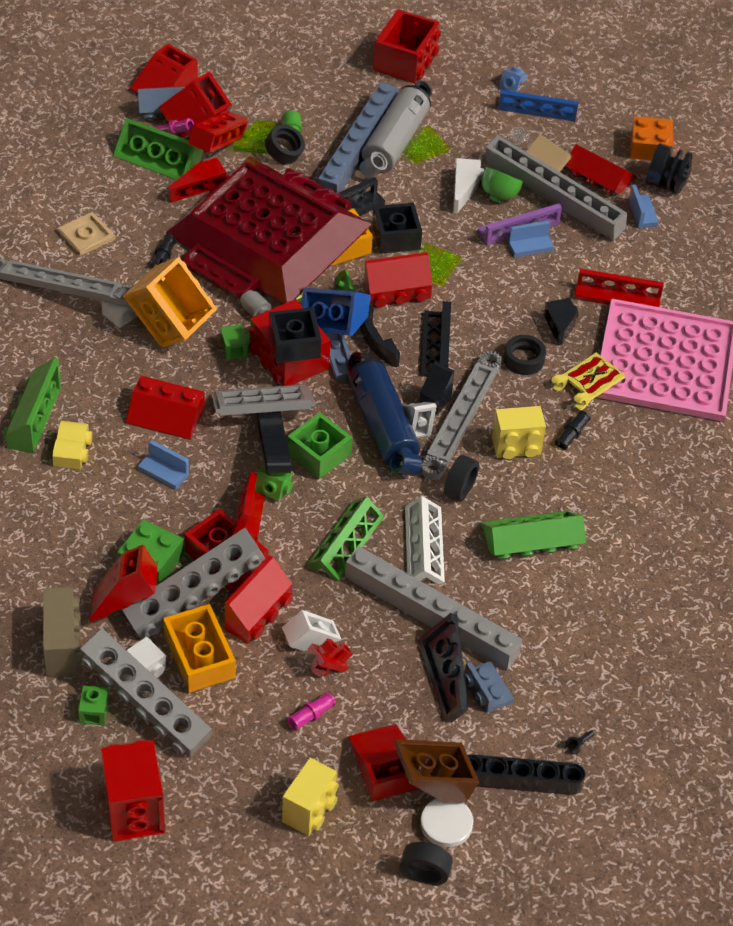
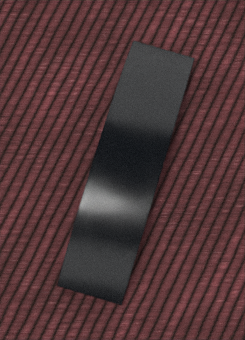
(382, 348)

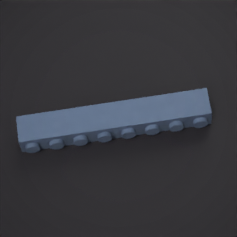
(349, 153)

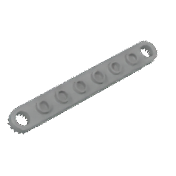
(63, 281)
(461, 415)

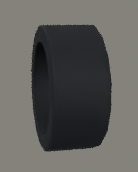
(292, 136)
(520, 366)
(461, 477)
(426, 863)

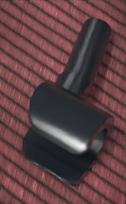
(578, 741)

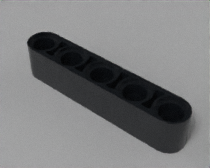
(274, 443)
(533, 774)

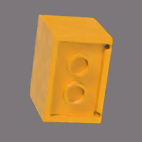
(170, 302)

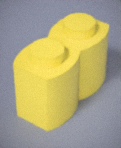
(71, 445)

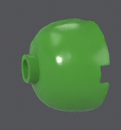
(500, 185)

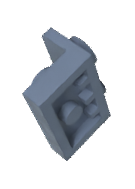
(488, 686)

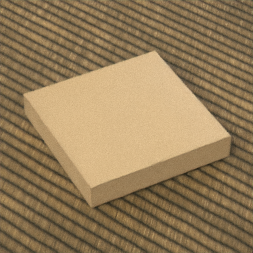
(549, 153)
(86, 233)

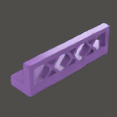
(499, 230)

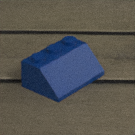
(337, 310)

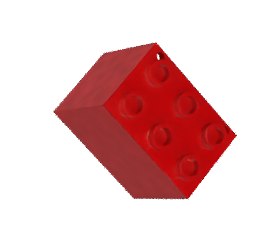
(406, 46)
(287, 372)
(133, 790)

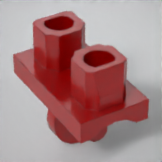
(329, 657)

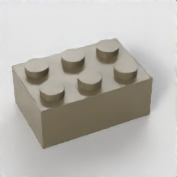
(61, 631)

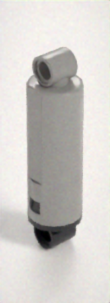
(396, 129)

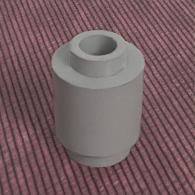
(254, 303)

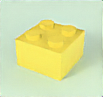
(518, 432)
(310, 797)

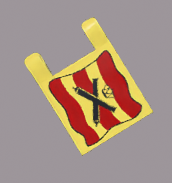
(589, 377)

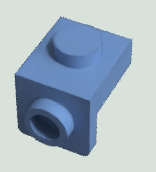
(512, 78)

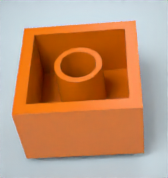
(647, 134)

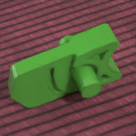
(344, 281)

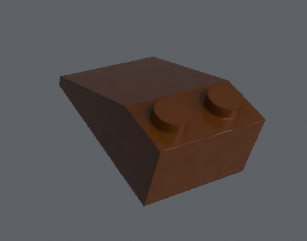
(438, 768)

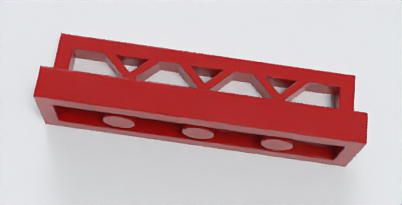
(601, 293)
(249, 508)

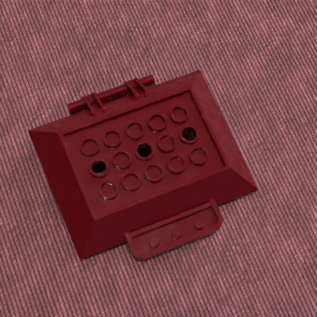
(249, 252)

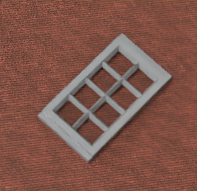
(262, 400)

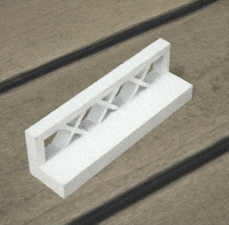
(420, 538)

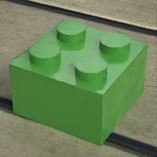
(319, 445)
(162, 545)

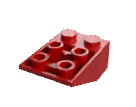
(167, 69)
(196, 101)
(125, 583)
(380, 762)

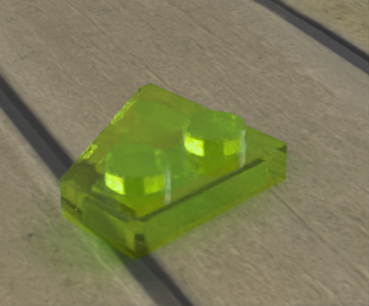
(254, 138)
(426, 146)
(441, 263)

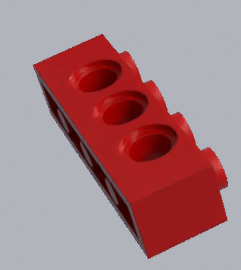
(217, 131)

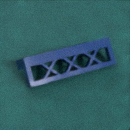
(538, 105)

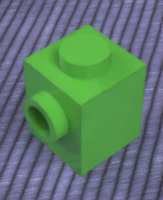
(234, 341)
(273, 485)
(94, 705)

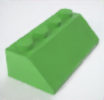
(156, 149)
(34, 408)
(534, 533)

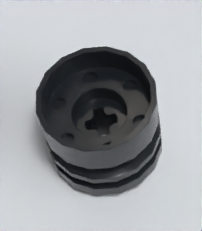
(669, 168)

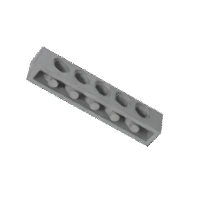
(199, 572)
(104, 646)

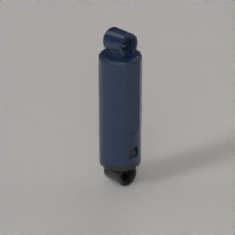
(384, 414)

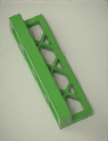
(339, 534)

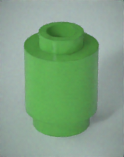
(292, 119)

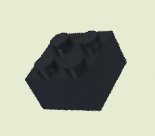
(397, 227)
(294, 335)

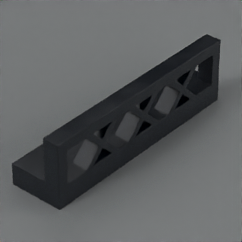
(362, 201)
(444, 339)

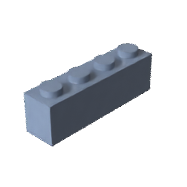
(151, 99)

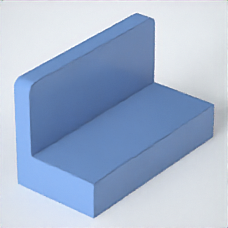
(642, 209)
(530, 239)
(165, 465)

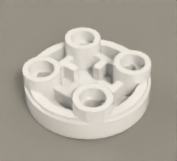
(446, 823)

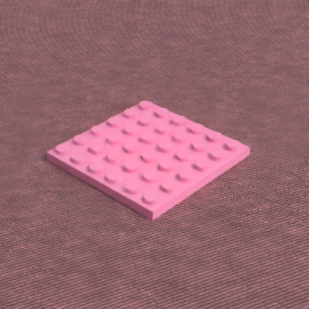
(669, 359)

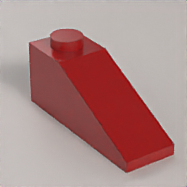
(198, 180)

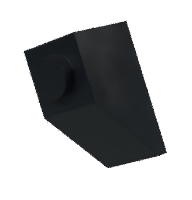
(561, 318)
(438, 386)

